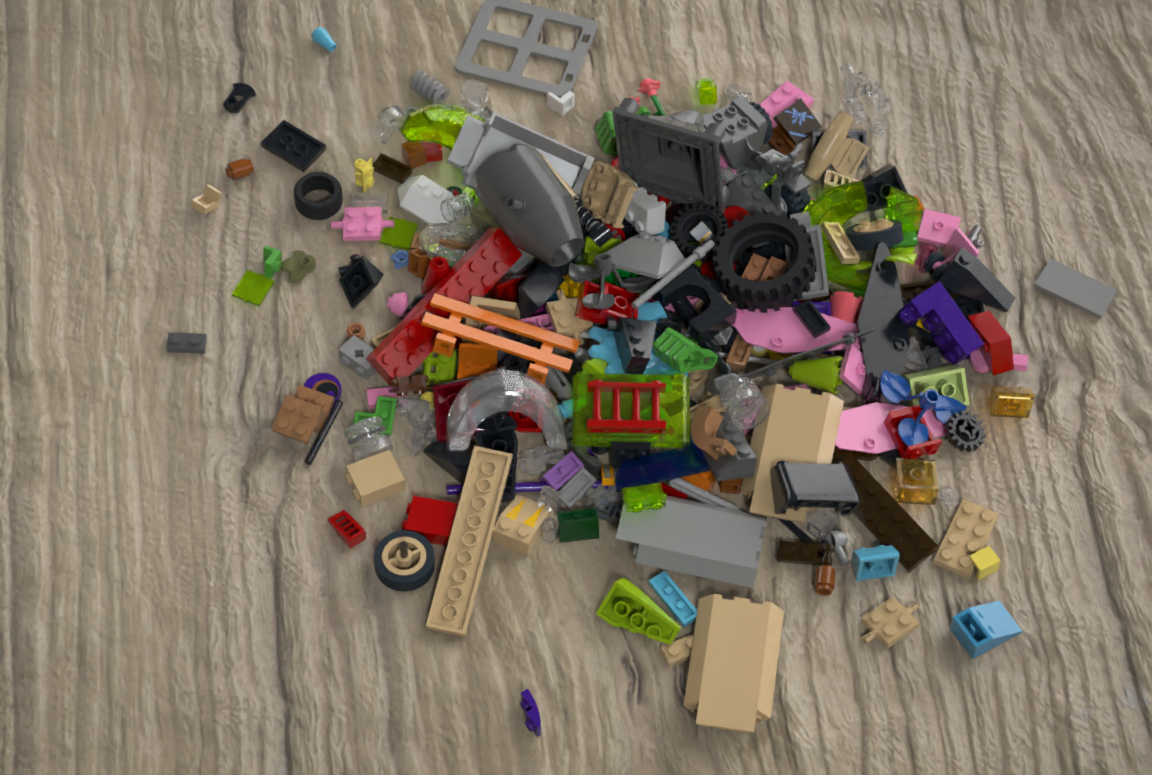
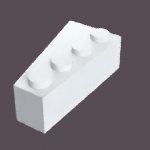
(646, 212)

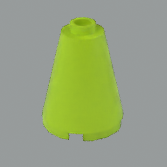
(818, 373)

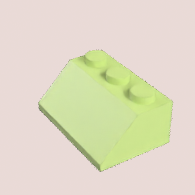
(945, 380)

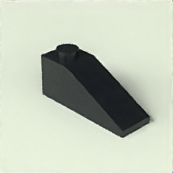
(453, 462)

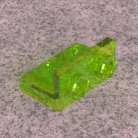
(643, 497)

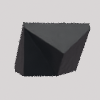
(360, 281)

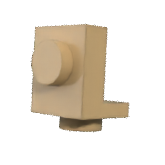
(207, 201)

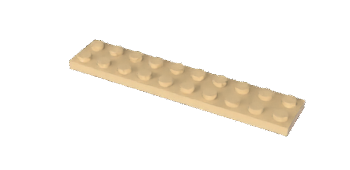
(469, 541)

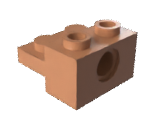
(762, 269)

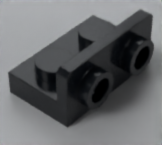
(628, 450)

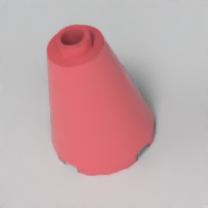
(845, 306)

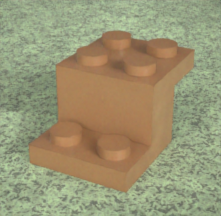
(303, 414)

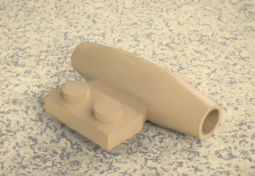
(836, 149)

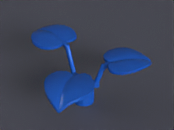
(912, 432)

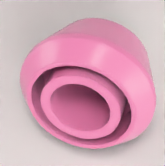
(398, 304)

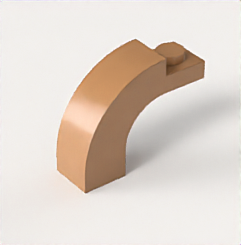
(704, 431)

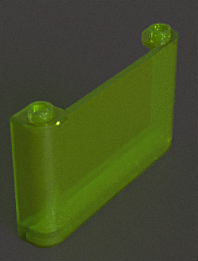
(673, 410)

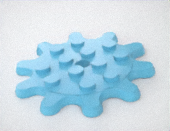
(609, 352)

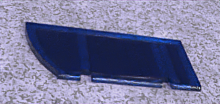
(661, 467)

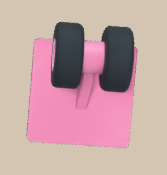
(937, 261)

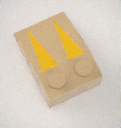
(520, 525)

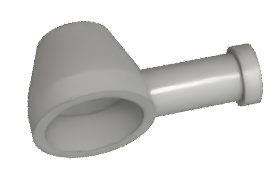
(838, 539)

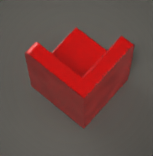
(433, 151)

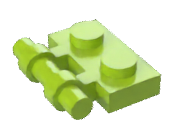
(445, 367)

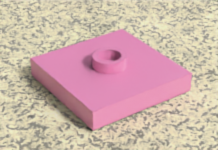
(937, 227)
(853, 369)

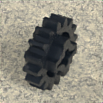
(965, 431)

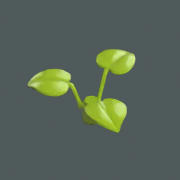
(898, 254)

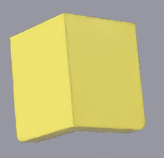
(985, 561)

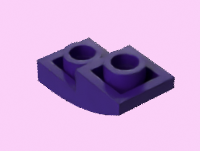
(529, 706)

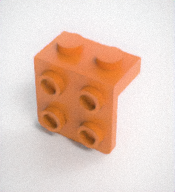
(476, 360)

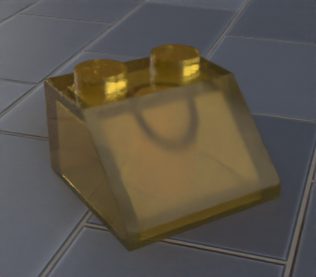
(1011, 402)
(916, 481)

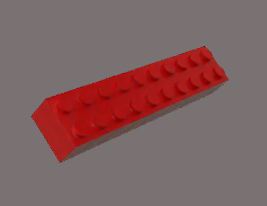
(471, 276)

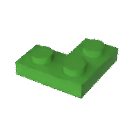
(385, 409)

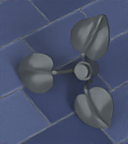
(603, 268)

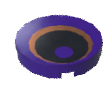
(325, 384)

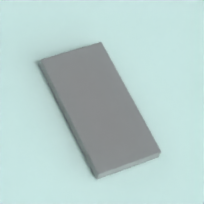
(1075, 288)

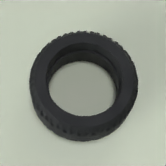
(313, 182)

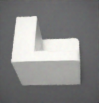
(563, 104)

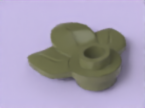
(297, 265)

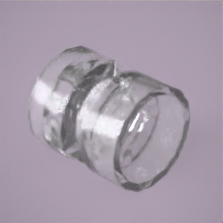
(457, 207)

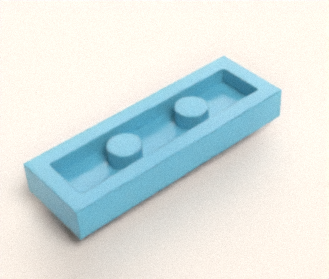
(673, 598)

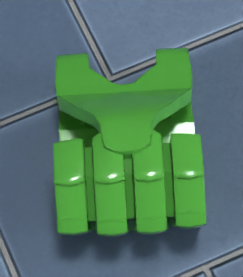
(606, 131)
(682, 352)

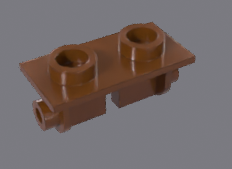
(402, 385)

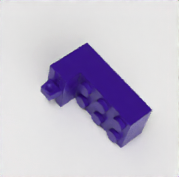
(943, 321)

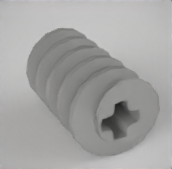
(429, 88)

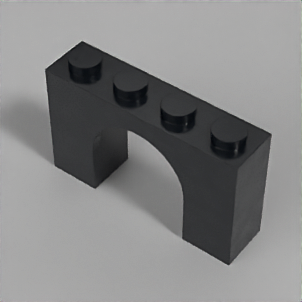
(710, 322)

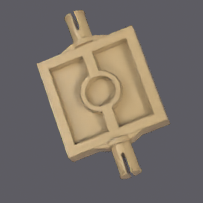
(563, 318)
(890, 622)

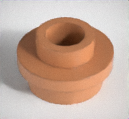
(356, 327)

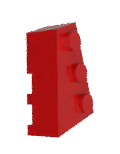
(997, 343)

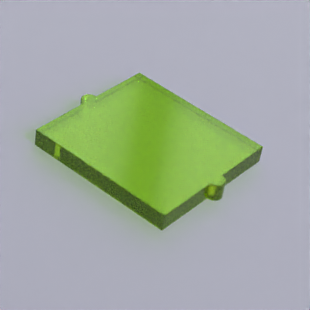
(399, 236)
(253, 288)

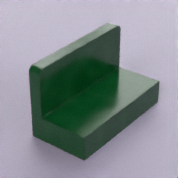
(578, 525)

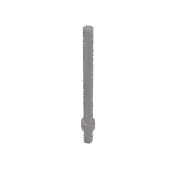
(697, 254)

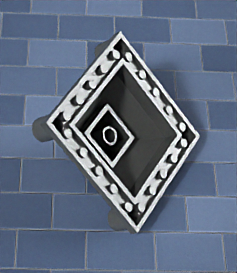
(671, 154)

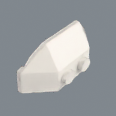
(423, 199)

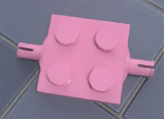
(362, 223)

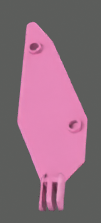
(785, 333)
(865, 431)

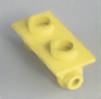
(364, 174)

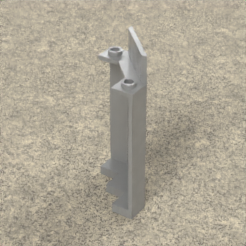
(483, 141)
(696, 539)

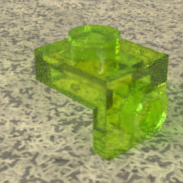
(707, 91)

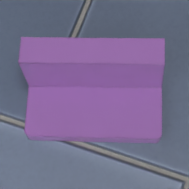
(562, 471)

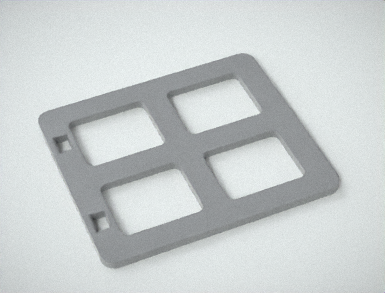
(526, 46)

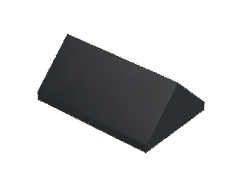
(538, 288)

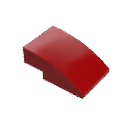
(621, 307)

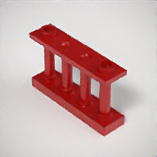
(635, 424)

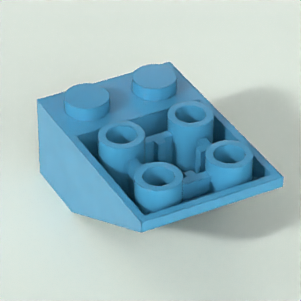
(984, 627)

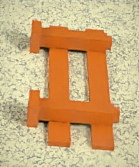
(452, 327)

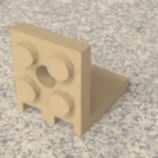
(500, 307)

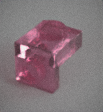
(924, 251)

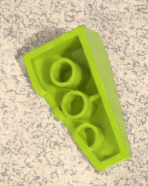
(633, 610)

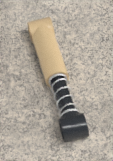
(597, 230)

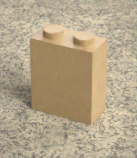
(375, 478)

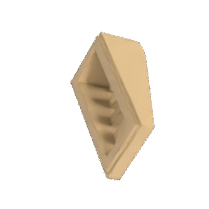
(832, 176)

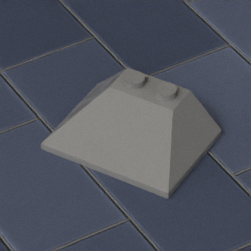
(646, 255)

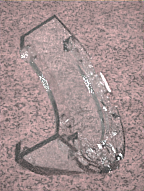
(503, 392)

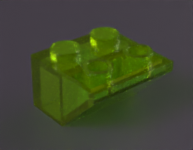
(904, 209)

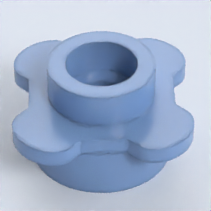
(400, 255)

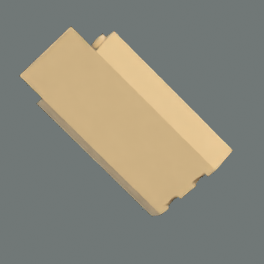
(796, 430)
(733, 662)

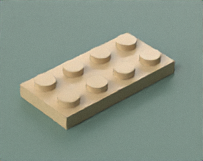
(965, 536)

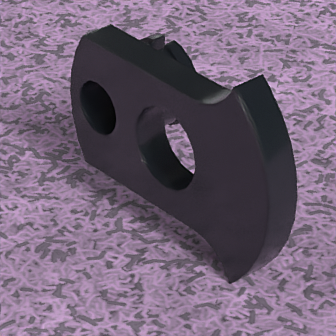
(244, 90)

